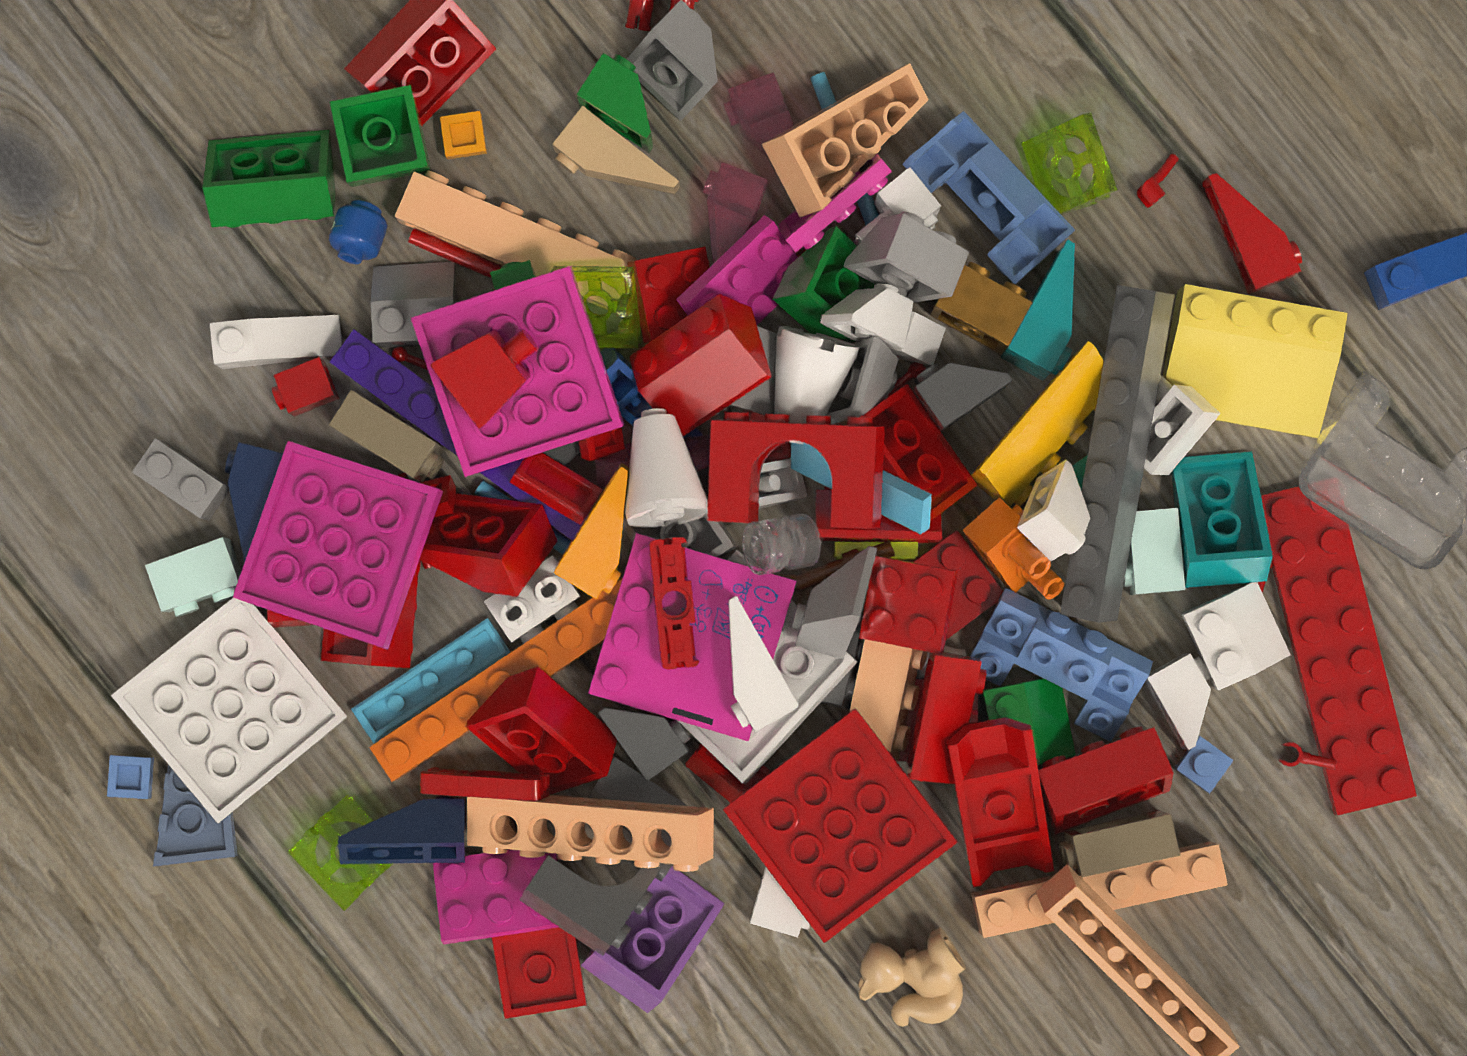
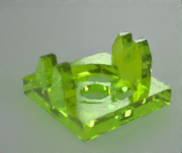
(1037, 151)
(623, 281)
(305, 854)

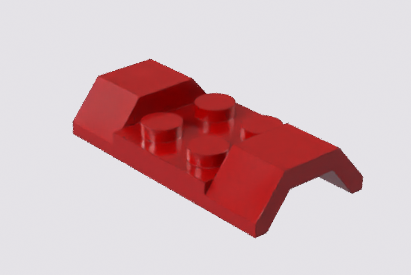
(999, 798)

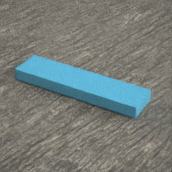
(900, 499)
(431, 680)

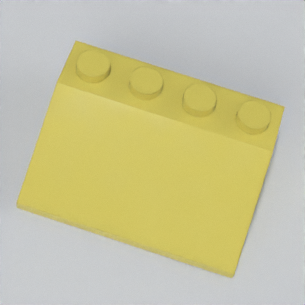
(1256, 357)

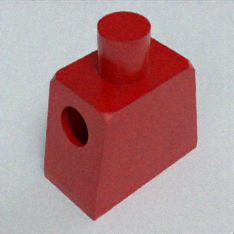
(486, 373)

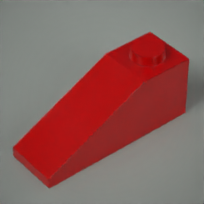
(1254, 241)

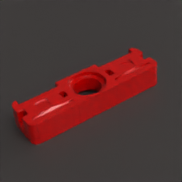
(669, 575)
(485, 784)

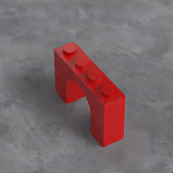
(851, 451)

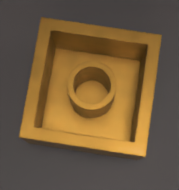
(983, 308)

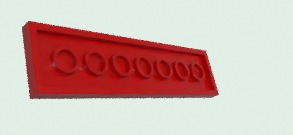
(1336, 653)

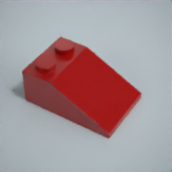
(919, 451)
(490, 543)

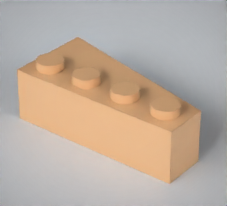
(828, 147)

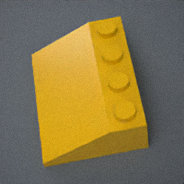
(1043, 429)

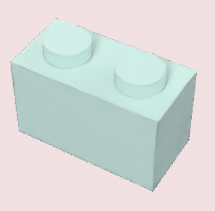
(1155, 553)
(195, 576)

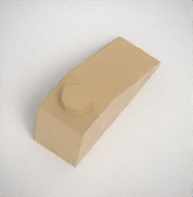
(604, 154)

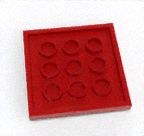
(840, 825)

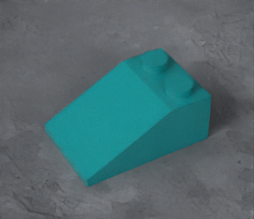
(1047, 326)
(1221, 520)

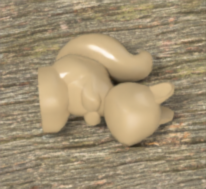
(929, 972)

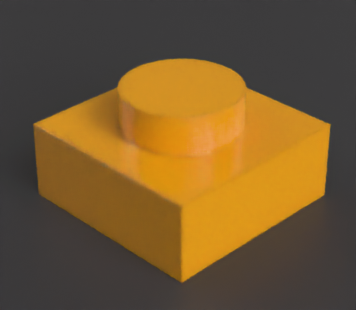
(463, 135)

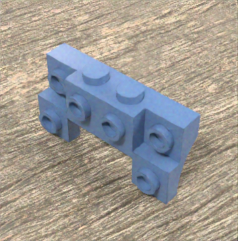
(995, 192)
(1065, 655)

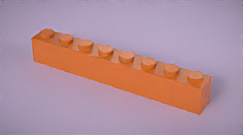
(447, 718)

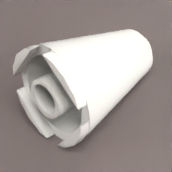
(809, 372)
(661, 474)

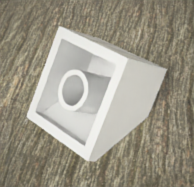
(1236, 635)

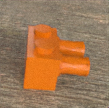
(1010, 552)

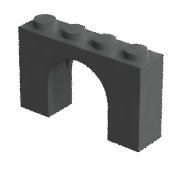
(595, 911)

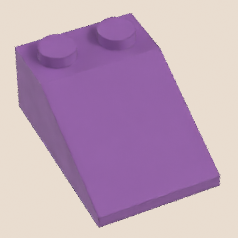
(658, 941)

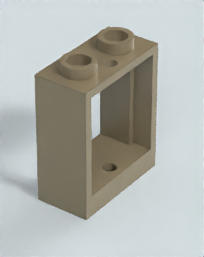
(388, 437)
(1119, 843)

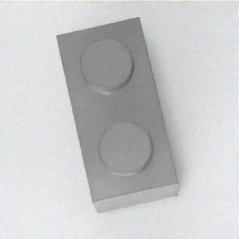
(181, 479)

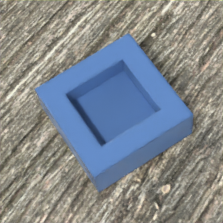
(1204, 765)
(130, 777)

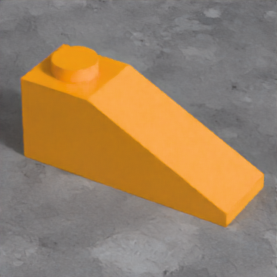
(595, 549)

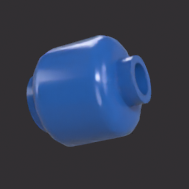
(358, 232)

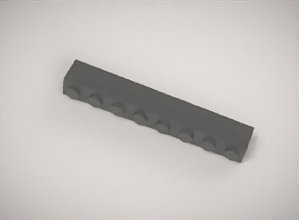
(1118, 452)

